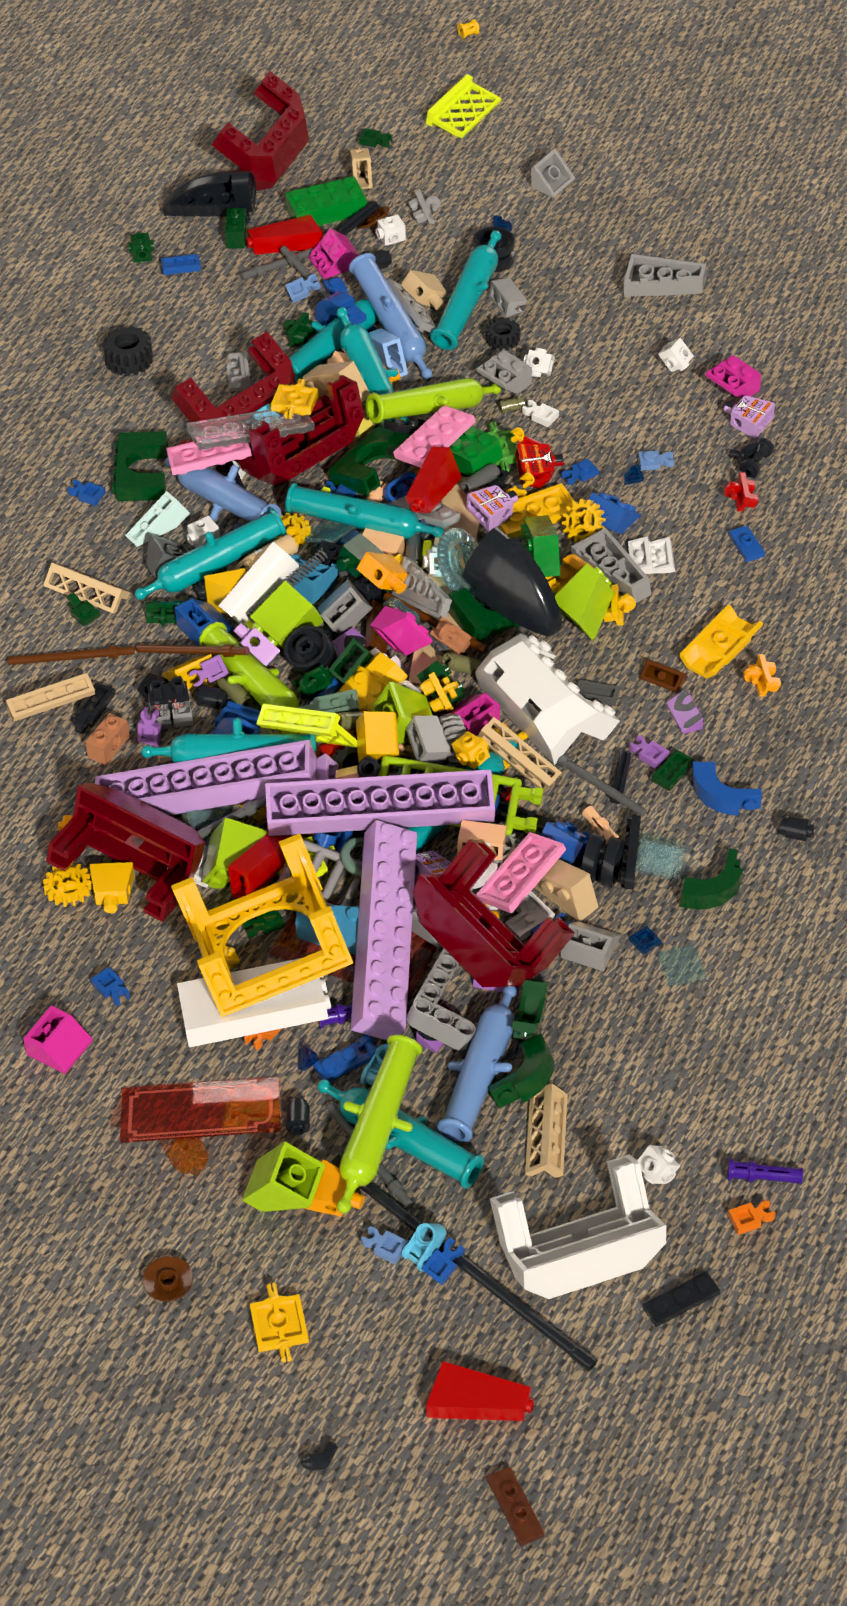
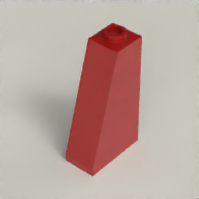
(295, 234)
(433, 480)
(257, 866)
(477, 1396)

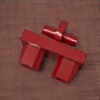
(742, 492)

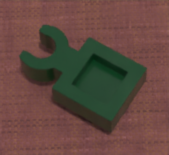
(373, 137)
(266, 922)

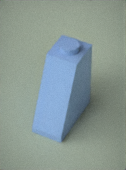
(389, 350)

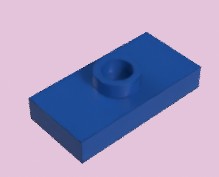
(180, 264)
(746, 543)

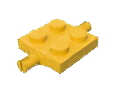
(294, 399)
(279, 1323)

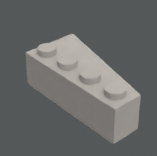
(663, 277)
(617, 565)

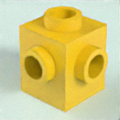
(471, 750)

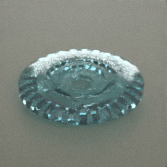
(449, 557)

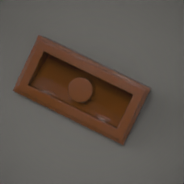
(663, 676)

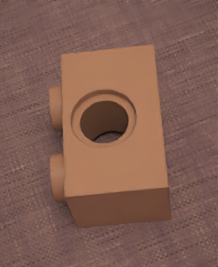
(107, 739)

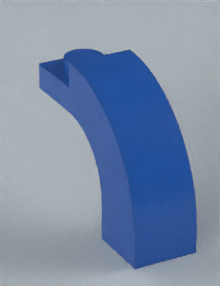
(327, 309)
(719, 796)

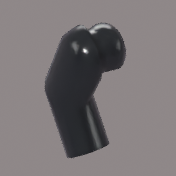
(320, 1460)

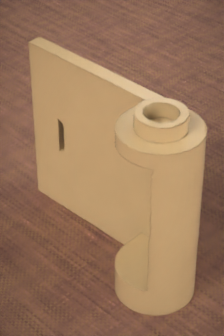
(286, 543)

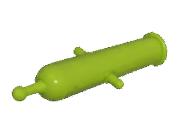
(427, 399)
(249, 671)
(377, 1117)

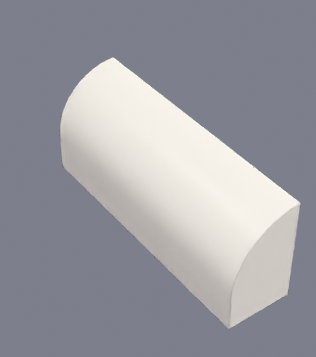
(258, 582)

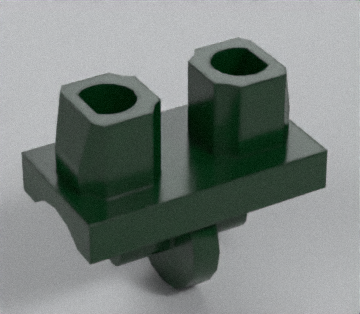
(296, 329)
(161, 612)
(314, 681)

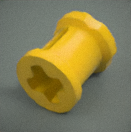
(468, 29)

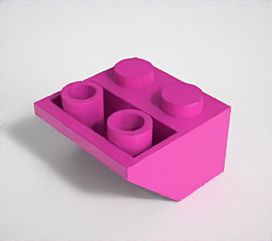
(333, 254)
(736, 377)
(401, 630)
(476, 712)
(57, 1040)

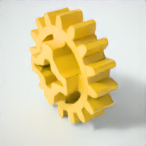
(575, 520)
(296, 527)
(68, 885)

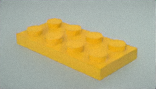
(544, 502)

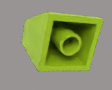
(586, 599)
(284, 613)
(405, 704)
(225, 846)
(283, 1180)

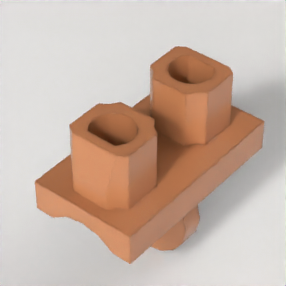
(451, 636)

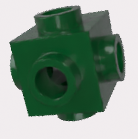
(141, 243)

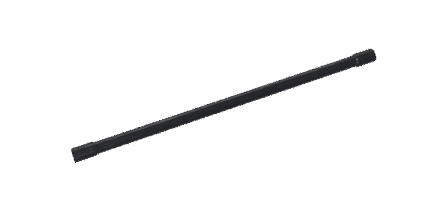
(576, 1352)

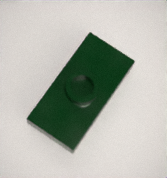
(672, 770)

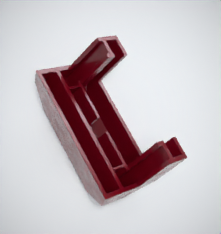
(279, 145)
(270, 360)
(335, 426)
(130, 833)
(474, 932)

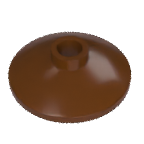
(371, 221)
(165, 1270)

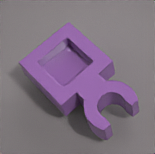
(211, 670)
(148, 730)
(651, 753)

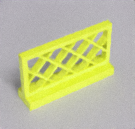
(452, 100)
(304, 721)

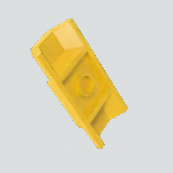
(718, 643)
(372, 680)

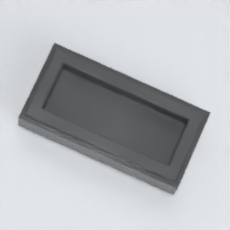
(601, 692)

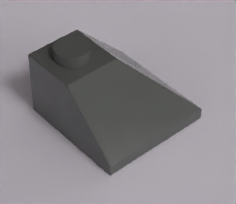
(162, 551)

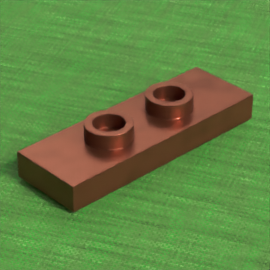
(515, 1506)

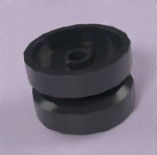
(503, 247)
(309, 649)
(603, 859)

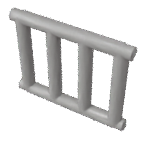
(322, 852)

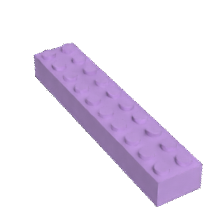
(215, 779)
(395, 799)
(384, 931)

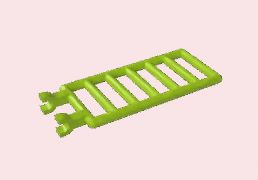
(533, 795)

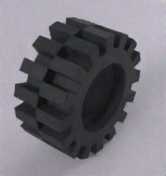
(502, 341)

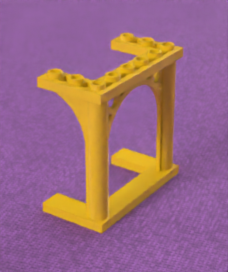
(225, 919)

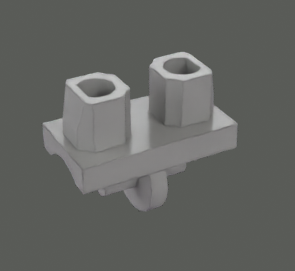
(421, 208)

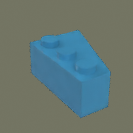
(317, 582)
(346, 919)

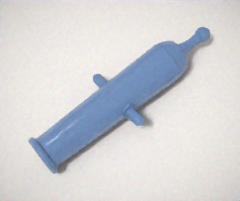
(390, 310)
(225, 493)
(478, 1069)

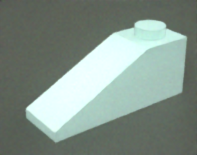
(160, 519)

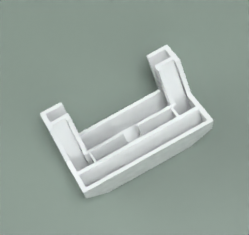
(521, 672)
(586, 1248)

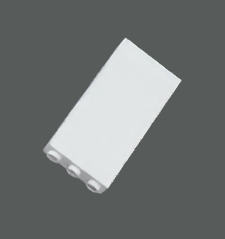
(287, 1009)

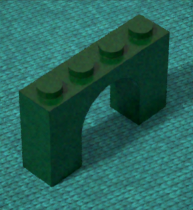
(130, 449)
(351, 468)
(476, 619)

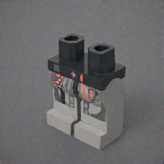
(167, 697)

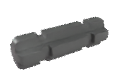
(436, 644)

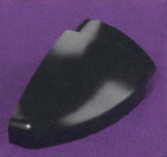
(212, 195)
(512, 583)

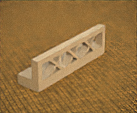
(90, 582)
(49, 697)
(517, 757)
(552, 1130)

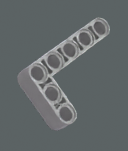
(434, 1019)

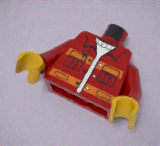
(534, 460)

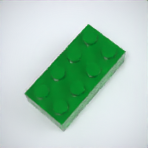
(327, 201)
(475, 450)
(542, 543)

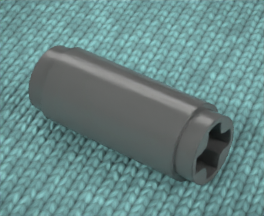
(480, 478)
(414, 549)

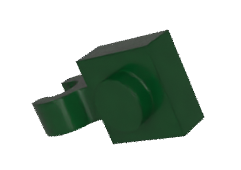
(82, 612)

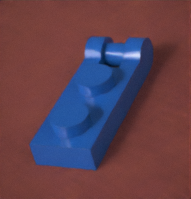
(346, 1059)

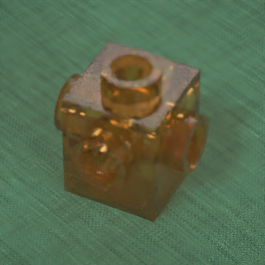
(188, 1155)

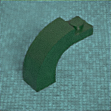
(714, 891)
(531, 1009)
(529, 1078)

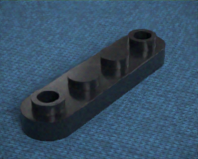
(631, 845)

